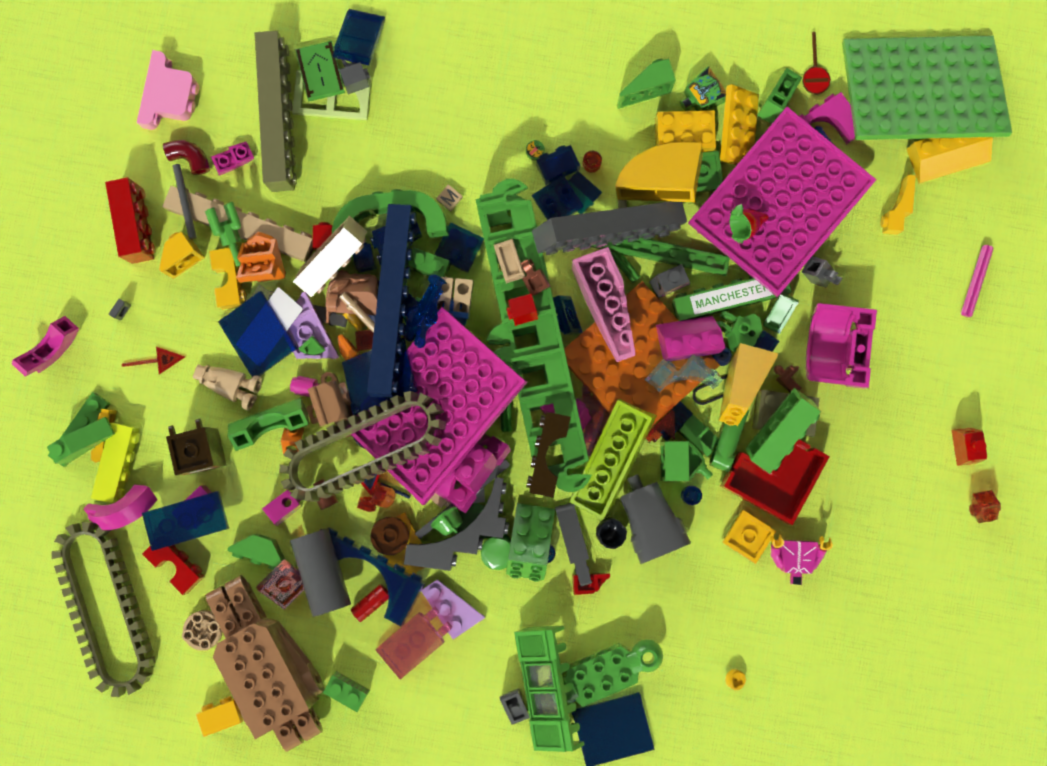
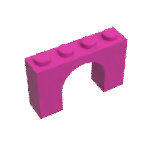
(835, 112)

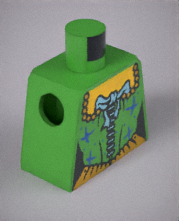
(704, 92)

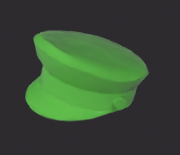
(496, 552)

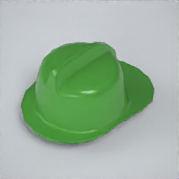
(448, 521)

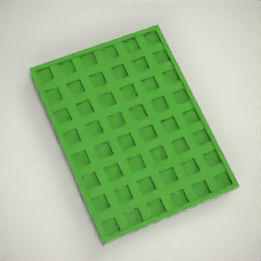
(925, 88)

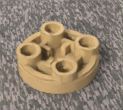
(202, 630)

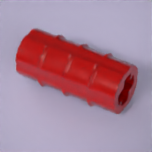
(370, 603)

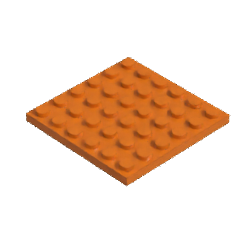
(625, 380)

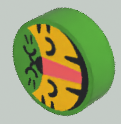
(534, 150)

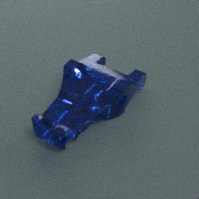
(424, 314)

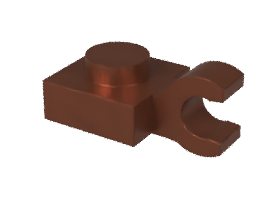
(535, 280)

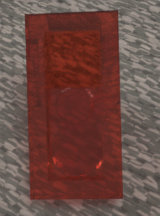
(666, 424)

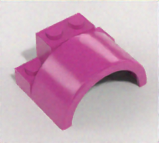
(836, 348)
(473, 472)

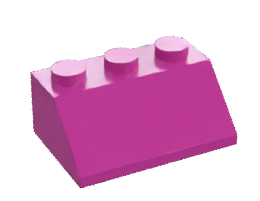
(690, 337)

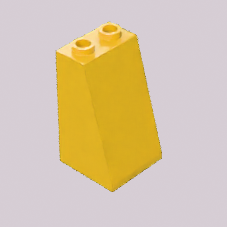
(744, 378)

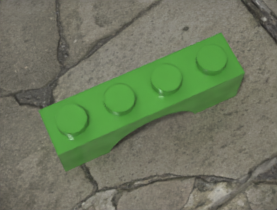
(247, 430)

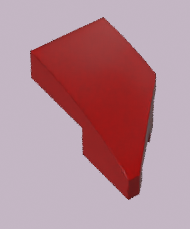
(597, 581)

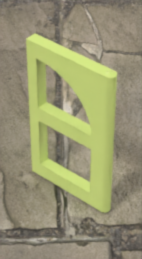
(362, 95)

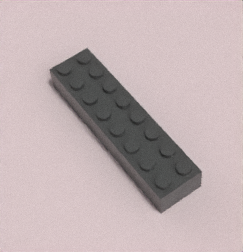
(608, 226)

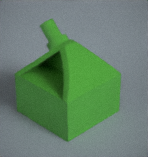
(681, 461)

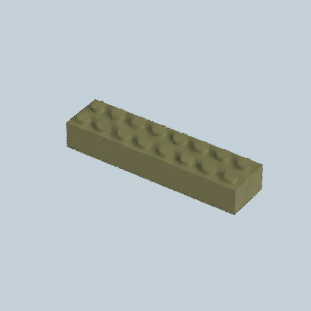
(275, 111)

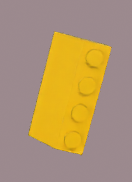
(944, 156)

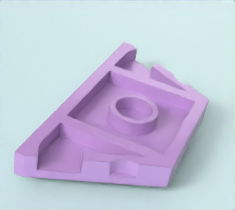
(309, 325)

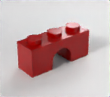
(186, 575)

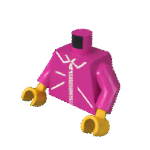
(798, 556)

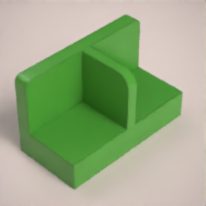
(699, 435)

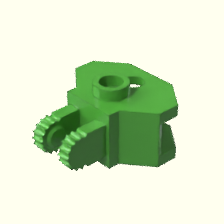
(741, 330)

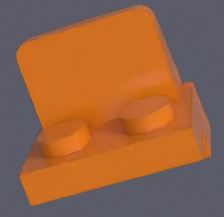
(260, 259)

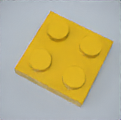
(748, 536)

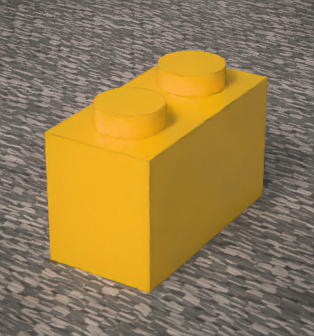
(219, 716)

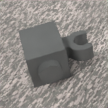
(354, 76)
(820, 272)

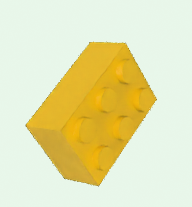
(686, 127)

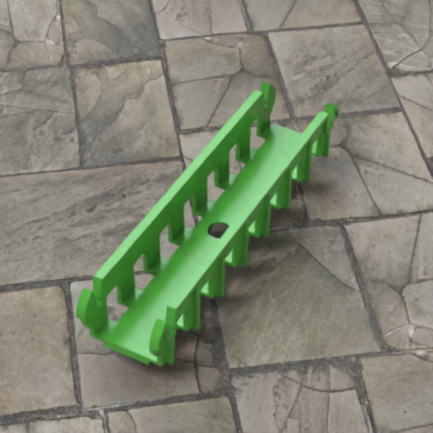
(549, 352)

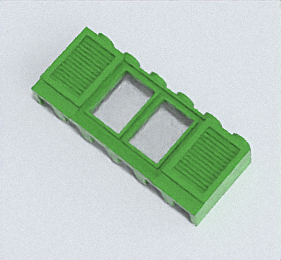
(545, 689)

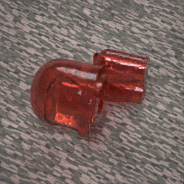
(381, 496)

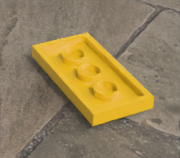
(738, 124)

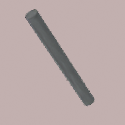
(184, 201)

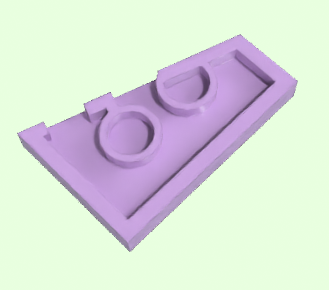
(452, 608)

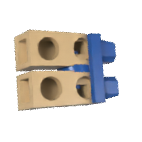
(461, 303)

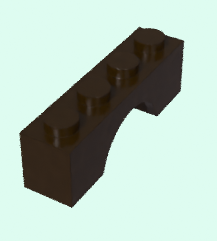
(543, 481)

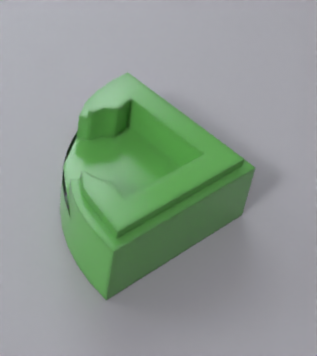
(312, 347)

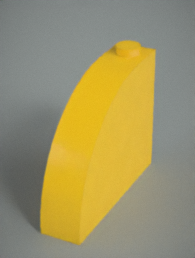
(662, 174)

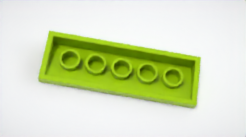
(613, 458)

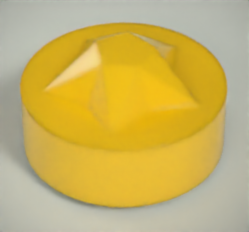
(735, 679)

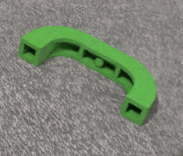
(378, 203)

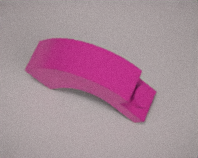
(53, 345)
(124, 511)

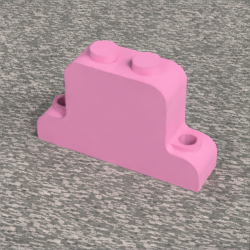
(166, 93)

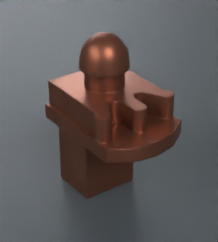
(785, 377)

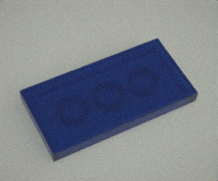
(185, 520)

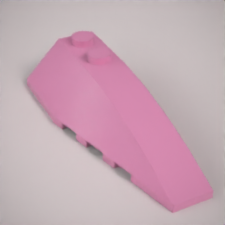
(606, 300)

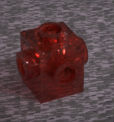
(985, 506)

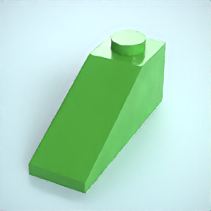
(779, 96)
(80, 441)

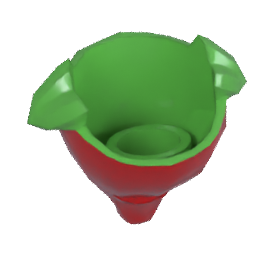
(745, 223)

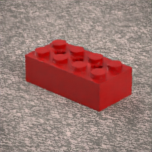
(130, 220)

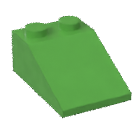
(651, 83)

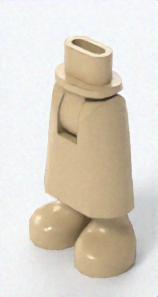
(227, 384)

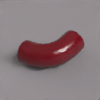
(190, 152)

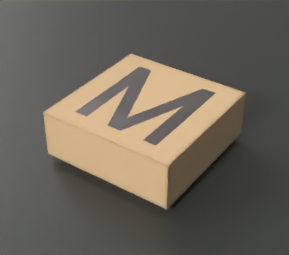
(449, 198)

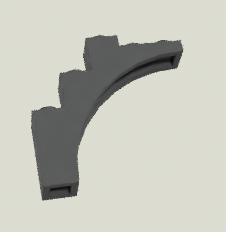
(441, 554)

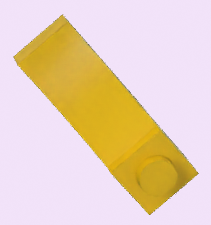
(894, 220)

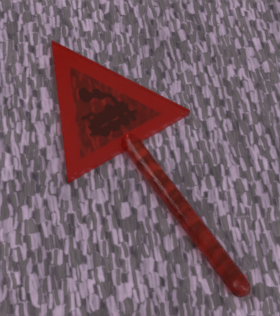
(164, 358)

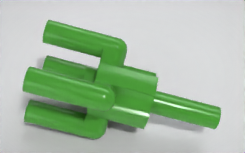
(226, 230)

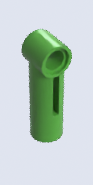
(723, 454)

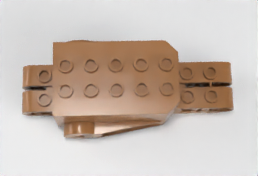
(264, 667)

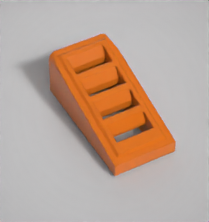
(346, 348)

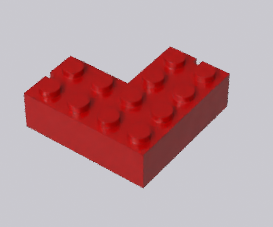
(784, 489)

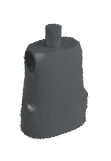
(652, 522)

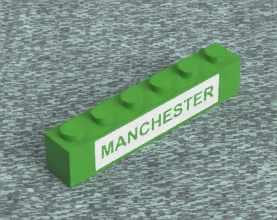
(721, 298)

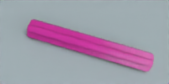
(977, 281)

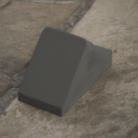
(514, 706)

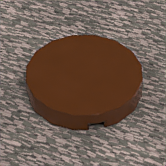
(389, 535)

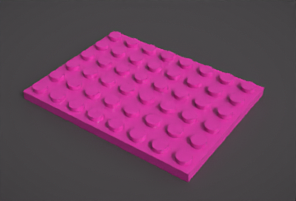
(799, 184)
(469, 386)

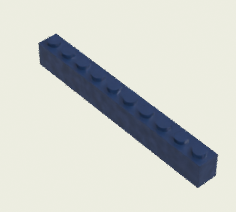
(390, 301)

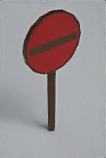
(816, 79)

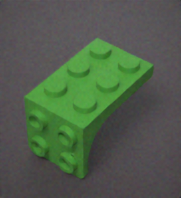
(530, 542)

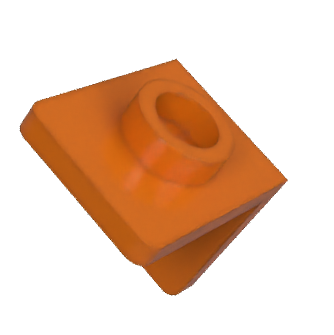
(290, 437)

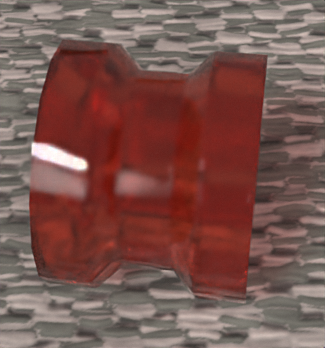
(590, 158)

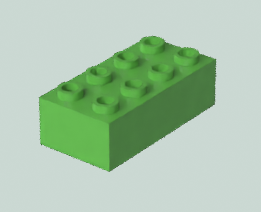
(783, 431)

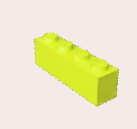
(115, 464)

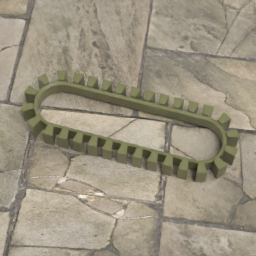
(351, 426)
(141, 675)

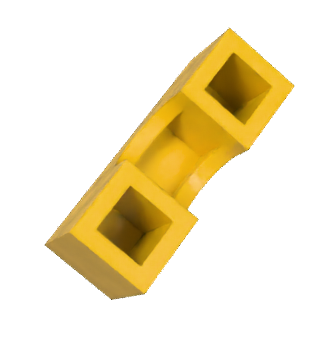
(231, 294)

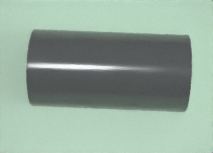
(320, 572)

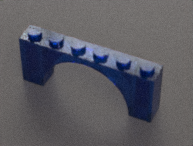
(402, 586)

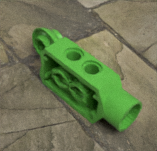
(610, 671)

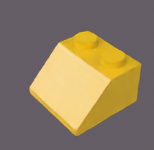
(179, 255)

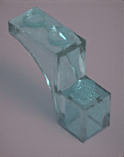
(692, 369)

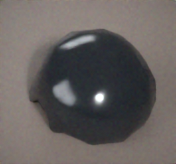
(611, 533)

